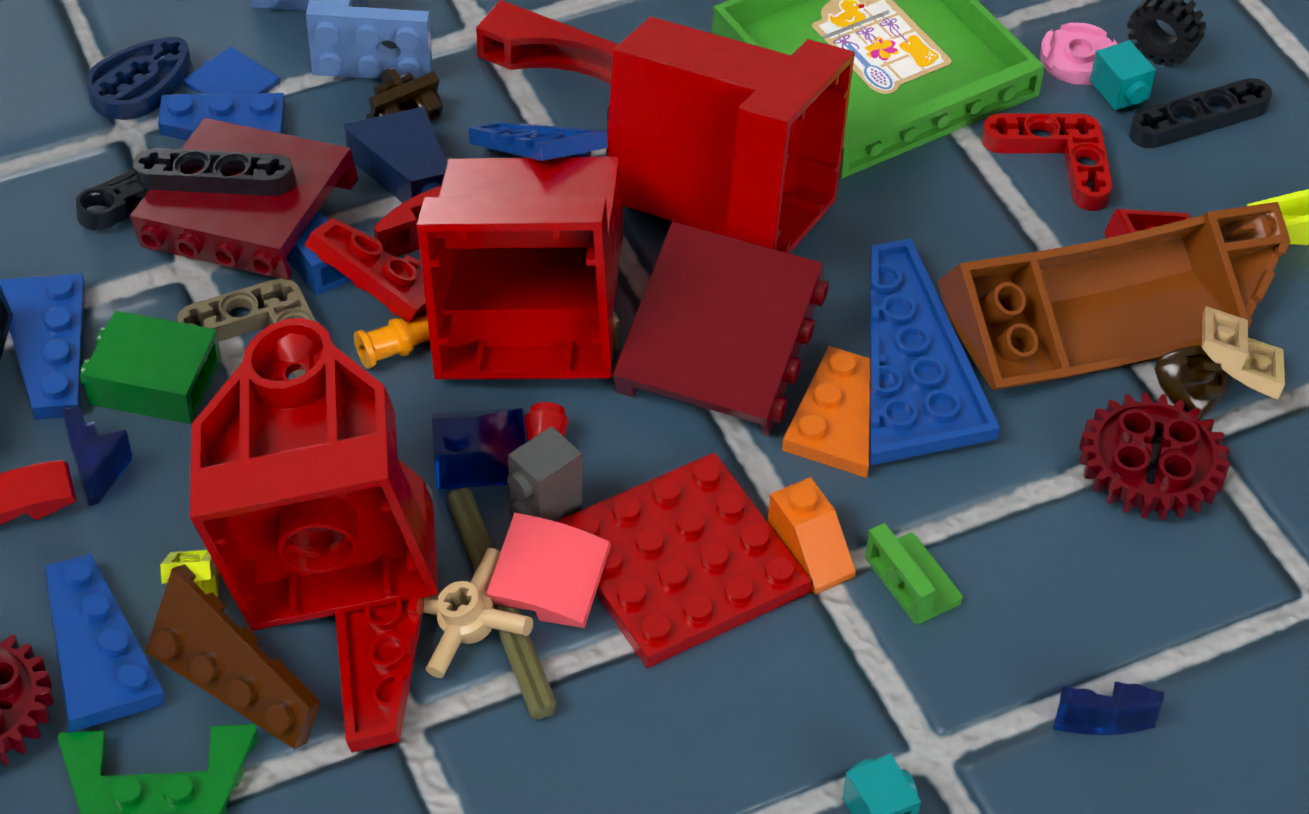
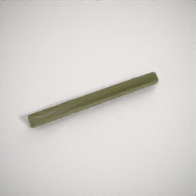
(517, 647)

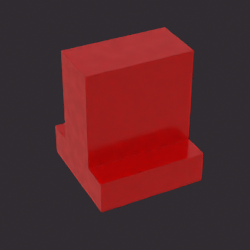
(728, 131)
(523, 267)

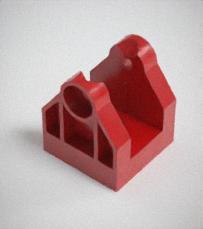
(307, 486)

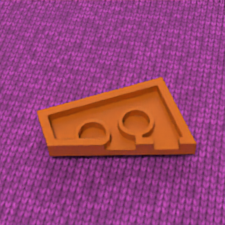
(834, 414)

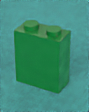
(151, 367)

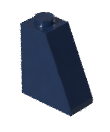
(398, 152)

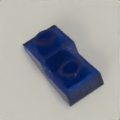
(1127, 710)

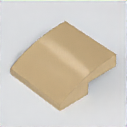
(1243, 358)

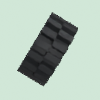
(1160, 43)

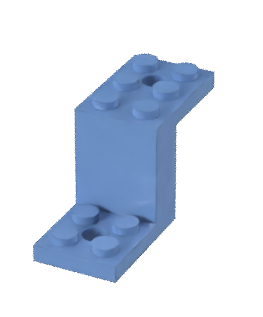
(349, 35)

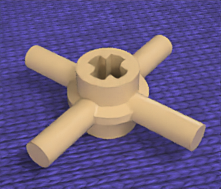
(469, 615)

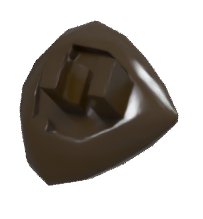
(1192, 377)

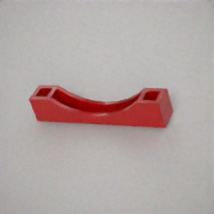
(530, 40)

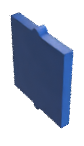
(231, 74)

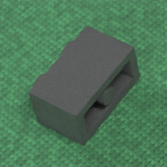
(545, 477)

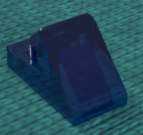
(97, 457)

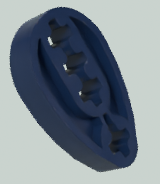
(136, 77)

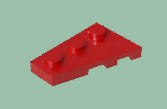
(362, 259)

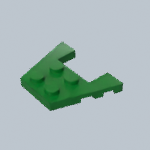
(157, 792)

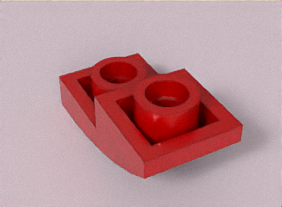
(35, 490)

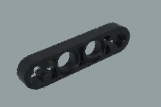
(1159, 127)
(261, 175)

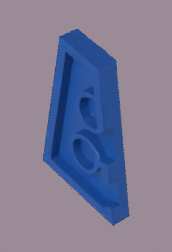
(184, 112)

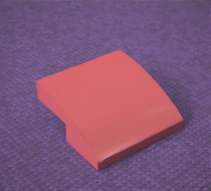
(549, 570)

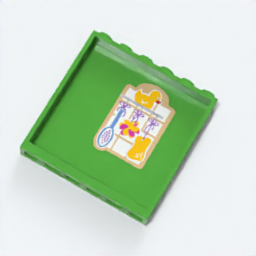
(915, 65)

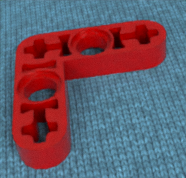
(1071, 143)

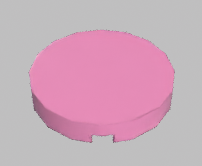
(1072, 50)

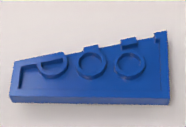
(96, 650)

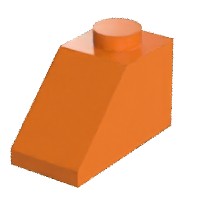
(811, 533)

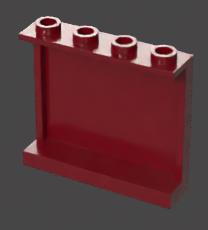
(244, 229)
(722, 325)

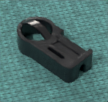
(118, 194)

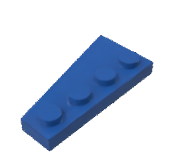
(537, 141)
(48, 338)

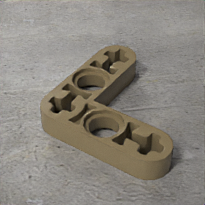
(266, 293)

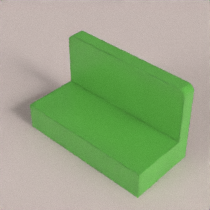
(911, 574)

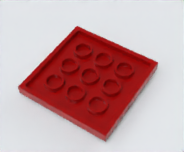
(688, 559)

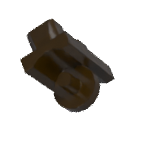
(406, 93)

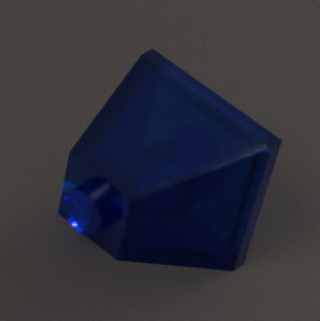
(475, 446)

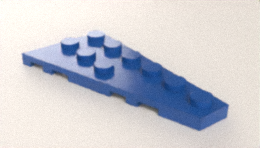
(919, 373)

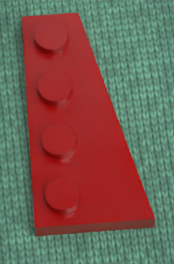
(376, 669)

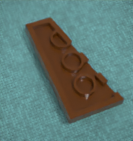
(226, 662)

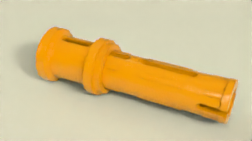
(392, 339)

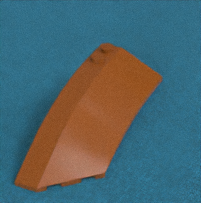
(1111, 297)

